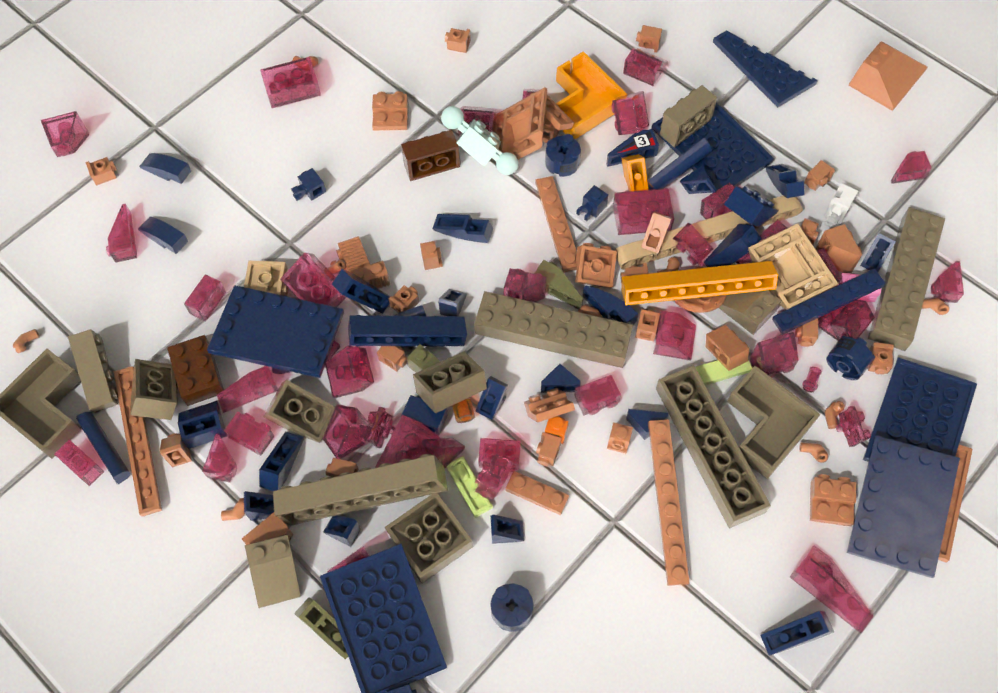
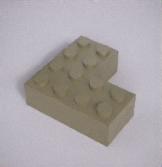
(31, 402)
(779, 418)

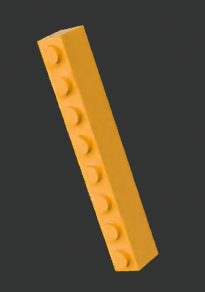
(699, 282)

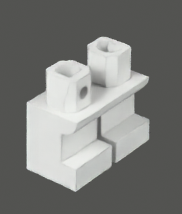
(839, 205)

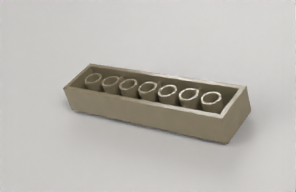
(907, 279)
(553, 329)
(712, 447)
(360, 490)

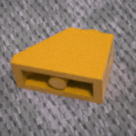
(635, 172)

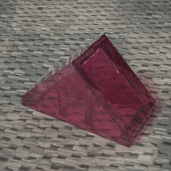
(443, 449)

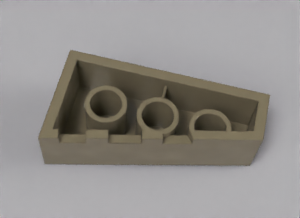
(93, 370)

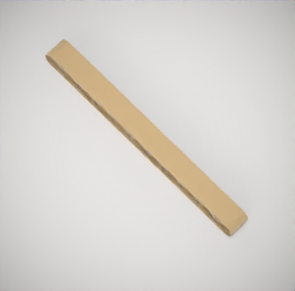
(710, 229)

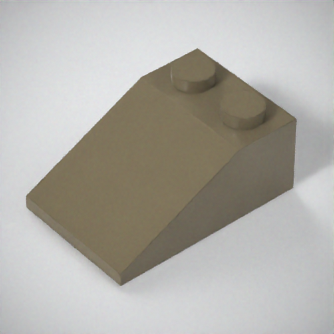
(751, 308)
(153, 390)
(299, 411)
(272, 571)

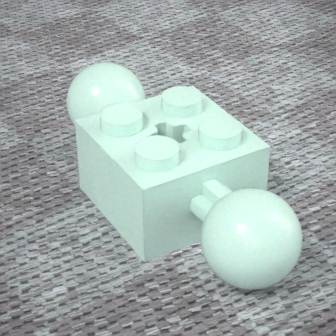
(479, 141)

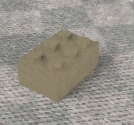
(687, 115)
(449, 381)

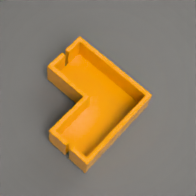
(589, 93)

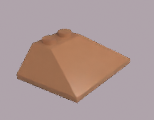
(887, 75)
(522, 125)

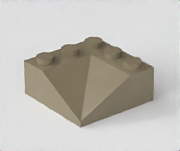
(429, 537)

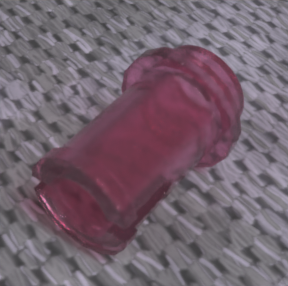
(811, 381)

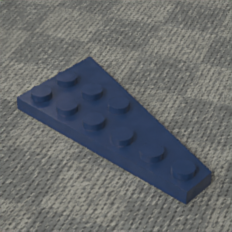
(766, 71)

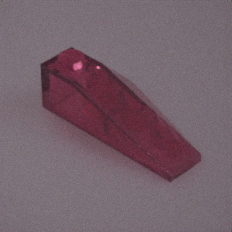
(826, 582)

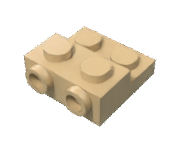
(266, 276)

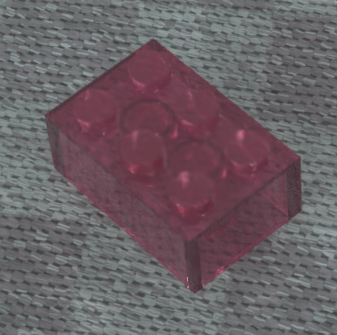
(290, 82)
(635, 209)

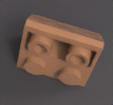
(840, 248)

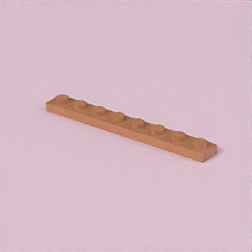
(138, 447)
(668, 503)

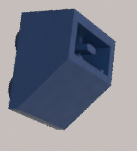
(750, 205)
(201, 424)

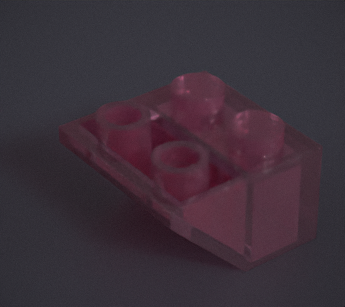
(644, 66)
(485, 115)
(525, 285)
(847, 320)

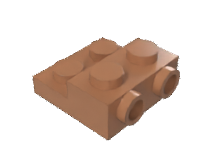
(390, 111)
(595, 265)
(548, 406)
(832, 500)

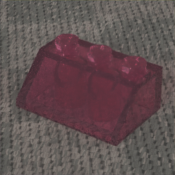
(312, 281)
(406, 441)

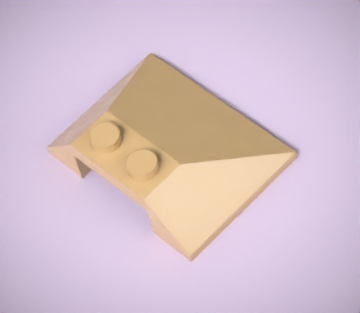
(798, 266)

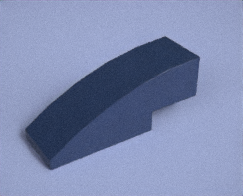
(166, 167)
(785, 180)
(463, 227)
(163, 234)
(609, 305)

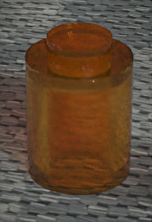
(463, 411)

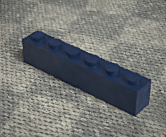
(406, 330)

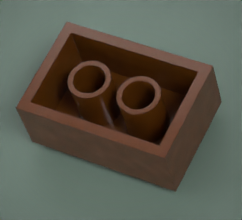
(430, 155)
(195, 370)

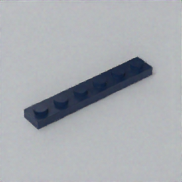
(828, 301)

